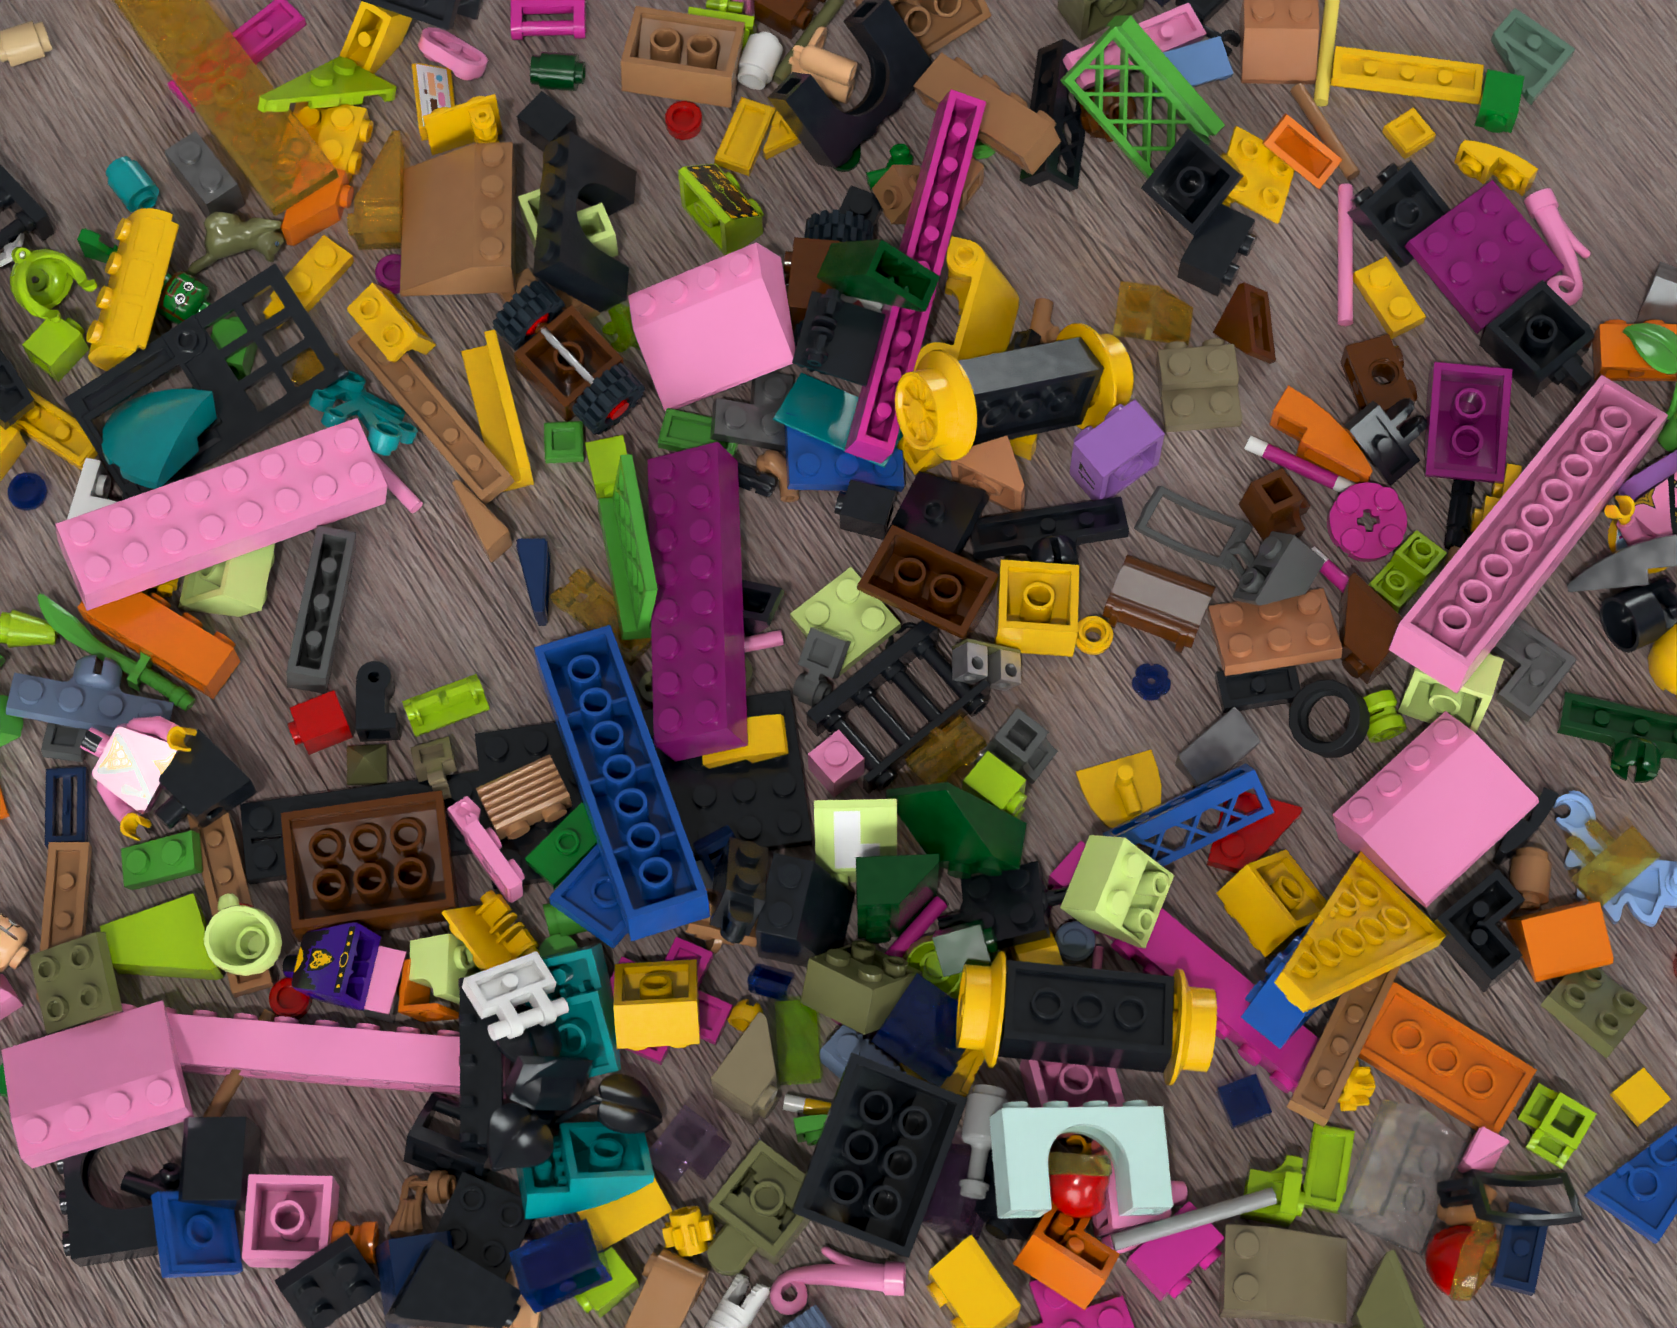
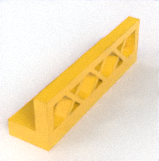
(497, 409)

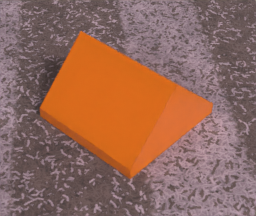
(1562, 939)

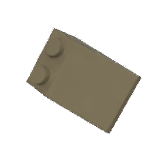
(1282, 1275)

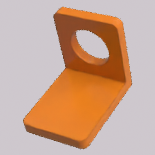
(415, 1000)

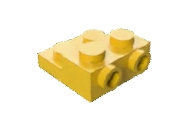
(338, 133)

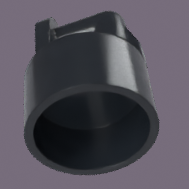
(1636, 617)

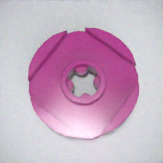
(1383, 506)

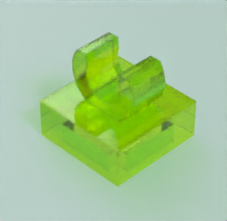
(622, 325)

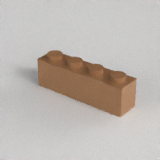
(1006, 122)

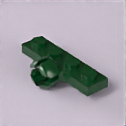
(1634, 734)

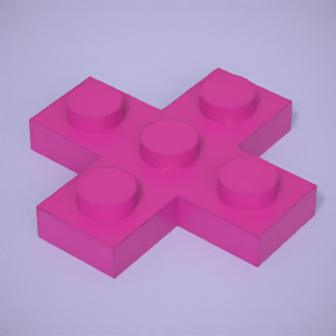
(712, 1011)
(1059, 1312)

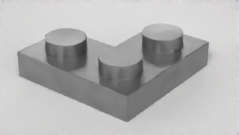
(753, 422)
(1539, 666)

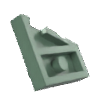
(1530, 52)

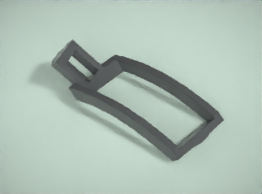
(1235, 544)

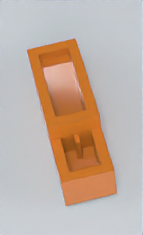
(1320, 437)

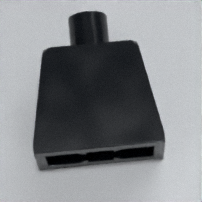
(202, 784)

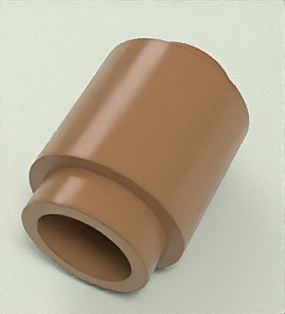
(1531, 876)

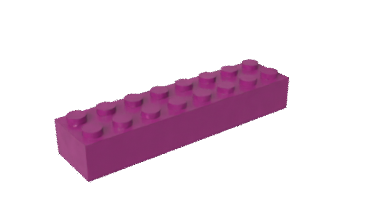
(697, 603)

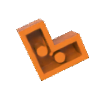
(1066, 1257)

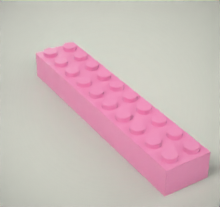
(1527, 534)

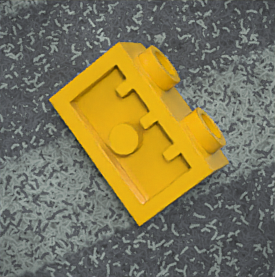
(389, 323)

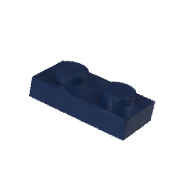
(1519, 1253)

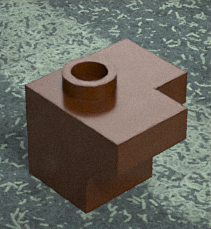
(1275, 505)

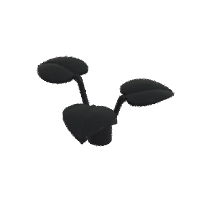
(523, 1135)

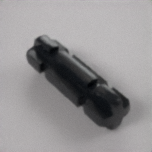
(749, 478)
(1459, 513)

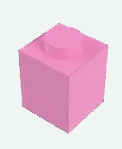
(836, 763)

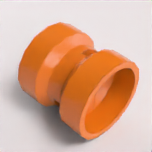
(364, 1237)

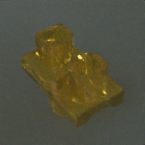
(946, 751)

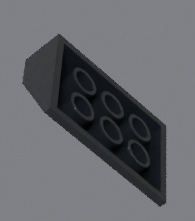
(879, 1155)

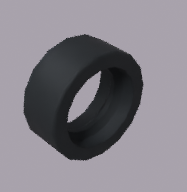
(1301, 709)

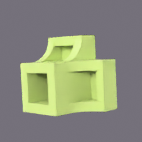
(440, 963)

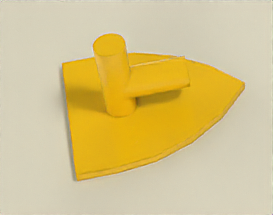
(1122, 788)

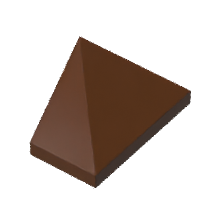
(1248, 323)

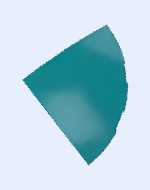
(157, 434)

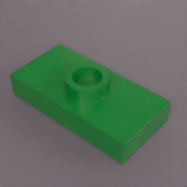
(563, 847)

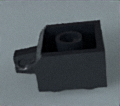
(1541, 342)

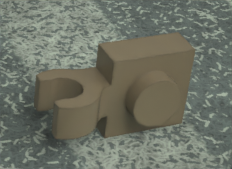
(433, 762)

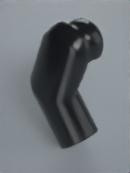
(144, 1187)

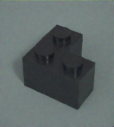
(1474, 930)

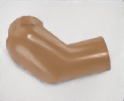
(1041, 321)
(1463, 1214)

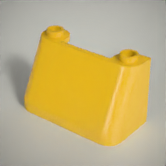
(985, 303)

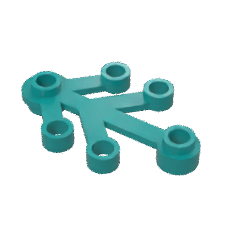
(379, 417)

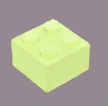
(1428, 698)

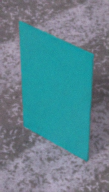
(821, 412)

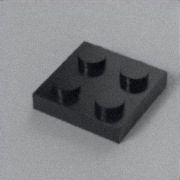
(329, 1284)

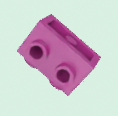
(1169, 1260)

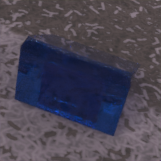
(770, 982)

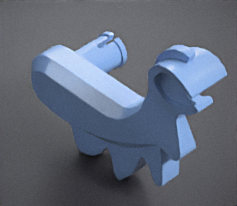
(1646, 894)

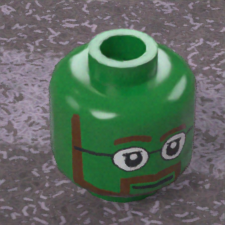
(182, 297)

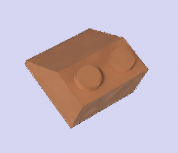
(1279, 41)

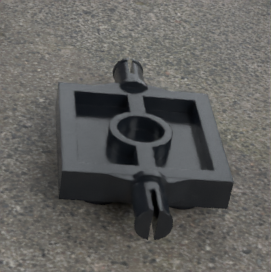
(1010, 903)

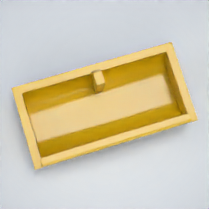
(133, 286)

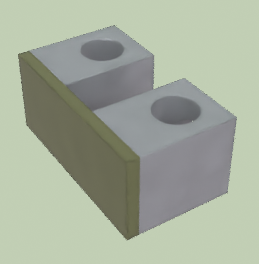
(979, 660)

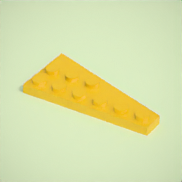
(1356, 937)

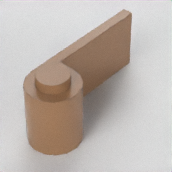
(669, 1291)

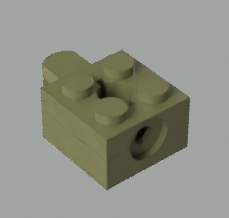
(756, 1211)

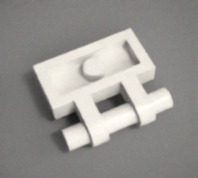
(510, 985)

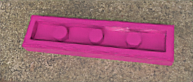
(261, 34)

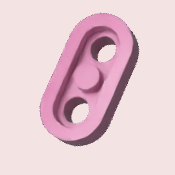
(452, 53)

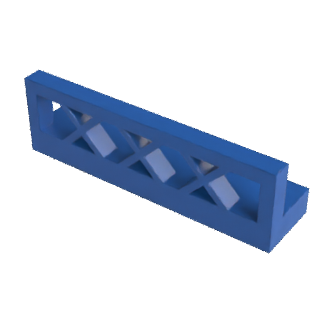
(1192, 805)

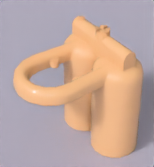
(831, 71)

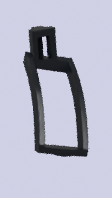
(1474, 1181)

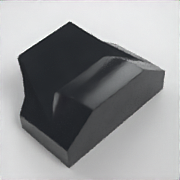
(548, 1081)

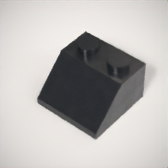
(1193, 180)

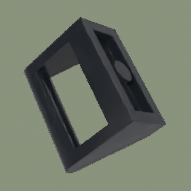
(439, 1152)

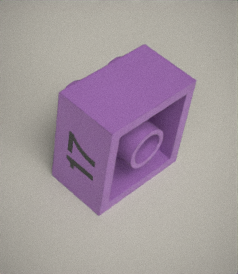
(1116, 451)

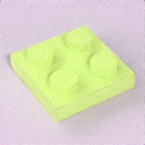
(848, 614)

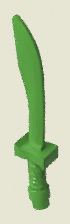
(76, 633)

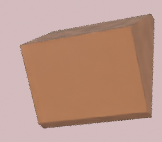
(993, 469)

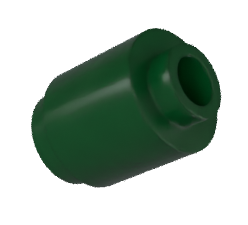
(557, 71)

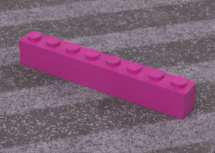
(1176, 947)

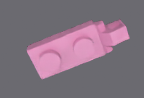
(485, 847)

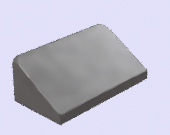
(1217, 749)

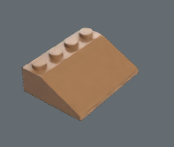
(460, 223)

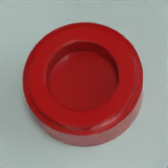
(683, 120)
(288, 1001)

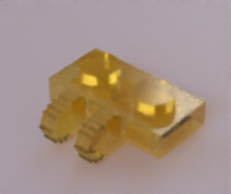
(1615, 866)

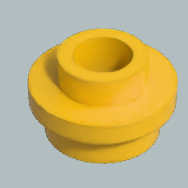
(1097, 625)

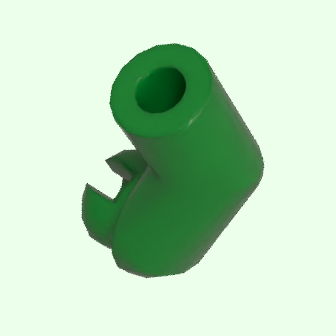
(899, 156)

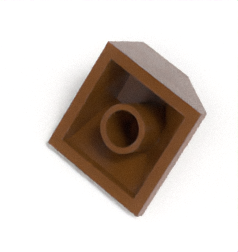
(1365, 630)

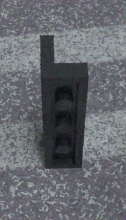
(1051, 97)

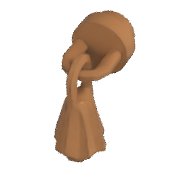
(408, 1216)

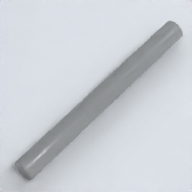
(1193, 1219)

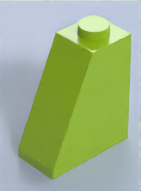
(162, 942)

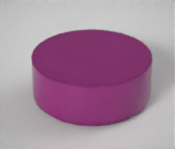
(388, 272)

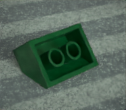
(893, 893)

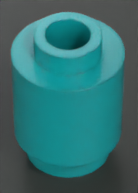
(132, 184)

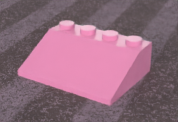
(714, 326)
(1434, 809)
(95, 1085)

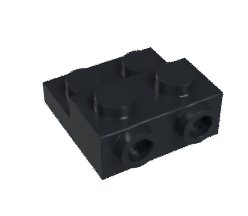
(1397, 209)

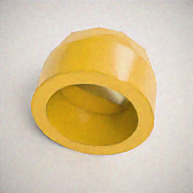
(743, 1014)

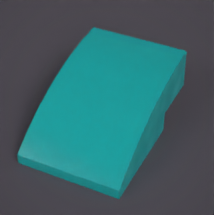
(590, 1023)
(585, 1171)

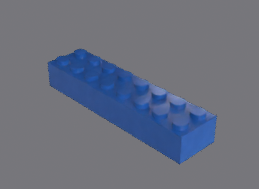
(622, 783)

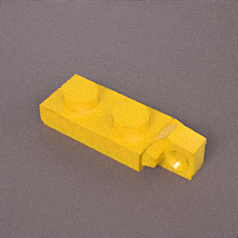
(314, 275)

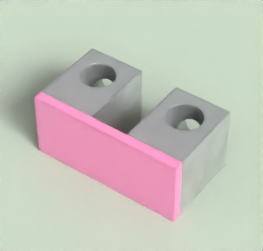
(387, 973)

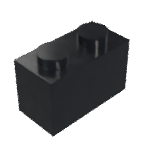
(1216, 250)

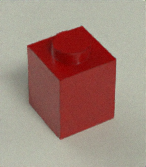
(319, 723)

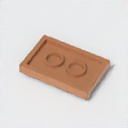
(1275, 633)

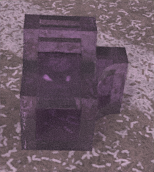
(687, 1144)

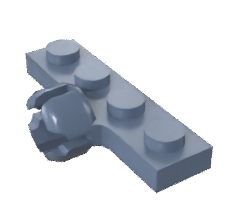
(83, 700)

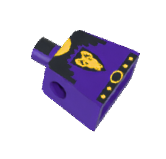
(335, 964)

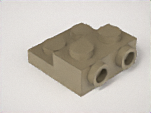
(1198, 386)

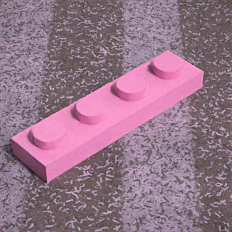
(1168, 31)

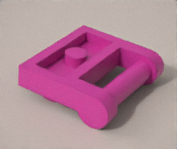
(548, 28)

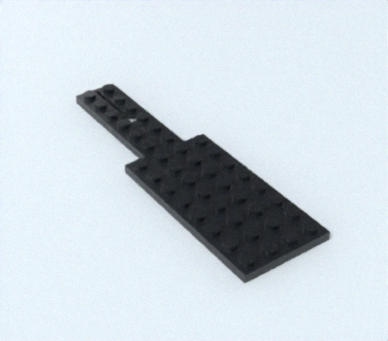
(756, 800)

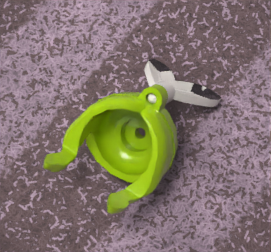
(53, 278)

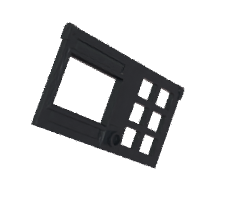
(208, 370)

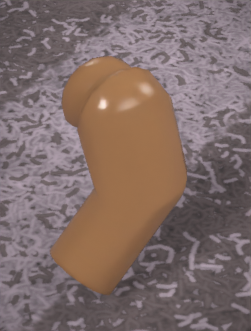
(775, 463)

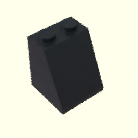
(802, 912)

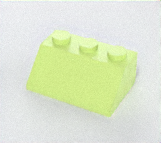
(231, 586)

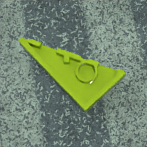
(328, 86)

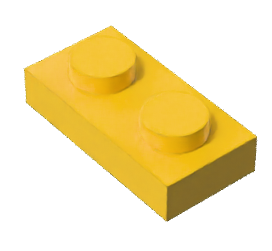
(1388, 297)

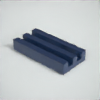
(82, 804)

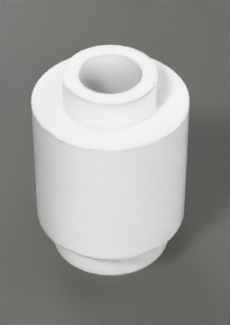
(759, 60)

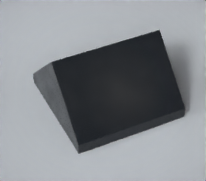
(217, 1161)

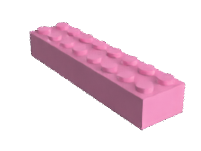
(221, 513)

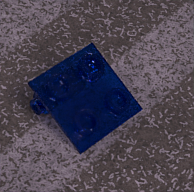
(922, 1032)

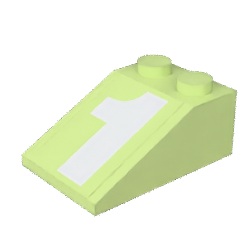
(853, 830)

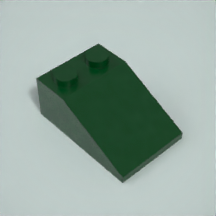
(961, 829)

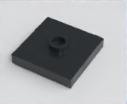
(940, 511)

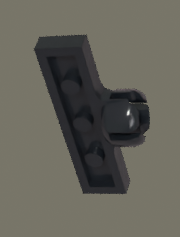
(1049, 532)

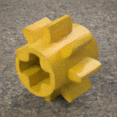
(1357, 1089)
(688, 1231)

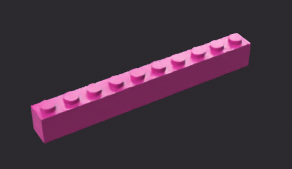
(925, 241)

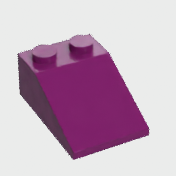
(1467, 422)

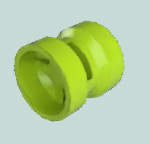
(1383, 720)

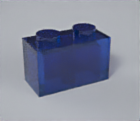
(560, 1265)

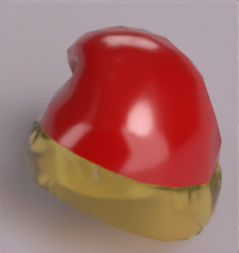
(1079, 1182)
(1462, 1258)

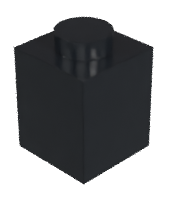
(545, 121)
(865, 509)

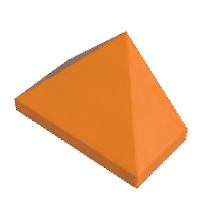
(1302, 151)

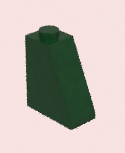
(878, 274)

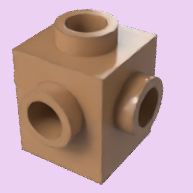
(896, 191)

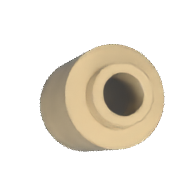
(24, 43)

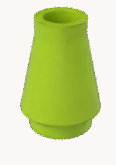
(23, 630)

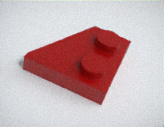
(1254, 840)

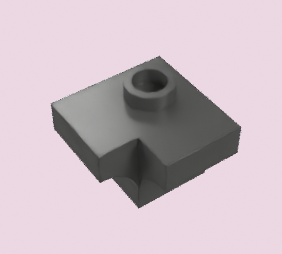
(1021, 746)

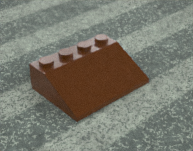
(369, 864)

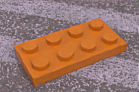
(1445, 1061)

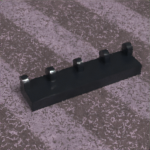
(479, 1074)

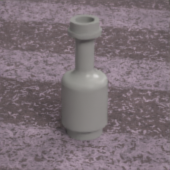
(976, 1132)

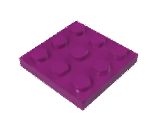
(1483, 256)

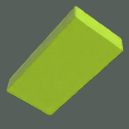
(1327, 1167)

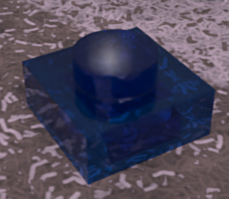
(1243, 1101)

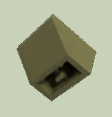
(856, 985)

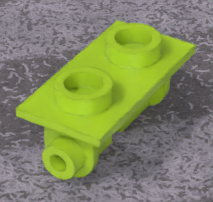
(446, 705)

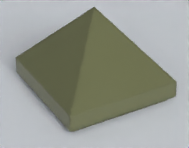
(367, 764)

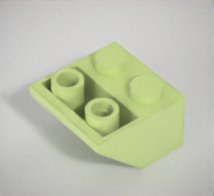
(1117, 890)

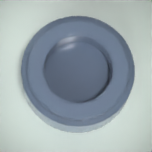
(1075, 942)

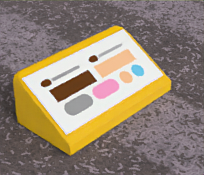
(432, 90)

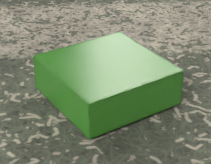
(564, 442)

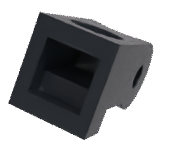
(373, 694)

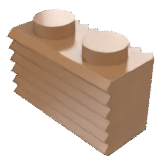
(525, 798)

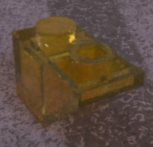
(1151, 314)

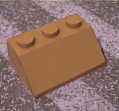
(939, 21)
(682, 56)

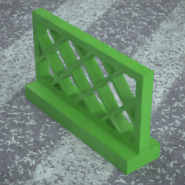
(1157, 72)
(628, 553)

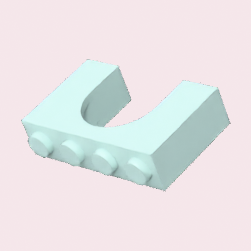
(1129, 1134)

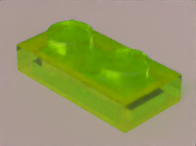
(797, 1043)

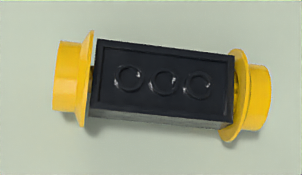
(1013, 392)
(1086, 1017)

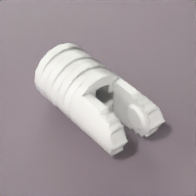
(728, 1312)

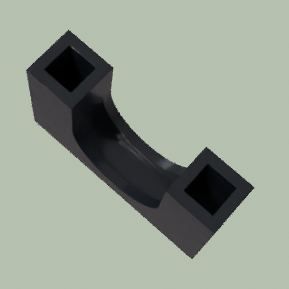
(895, 67)
(562, 251)
(99, 1232)

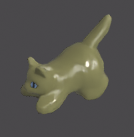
(230, 235)

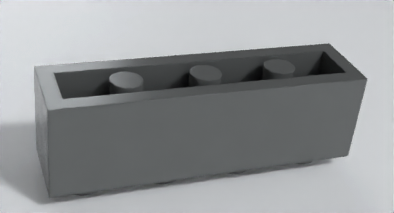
(321, 610)

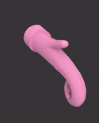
(1562, 242)
(844, 1273)

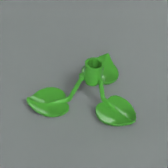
(1659, 349)

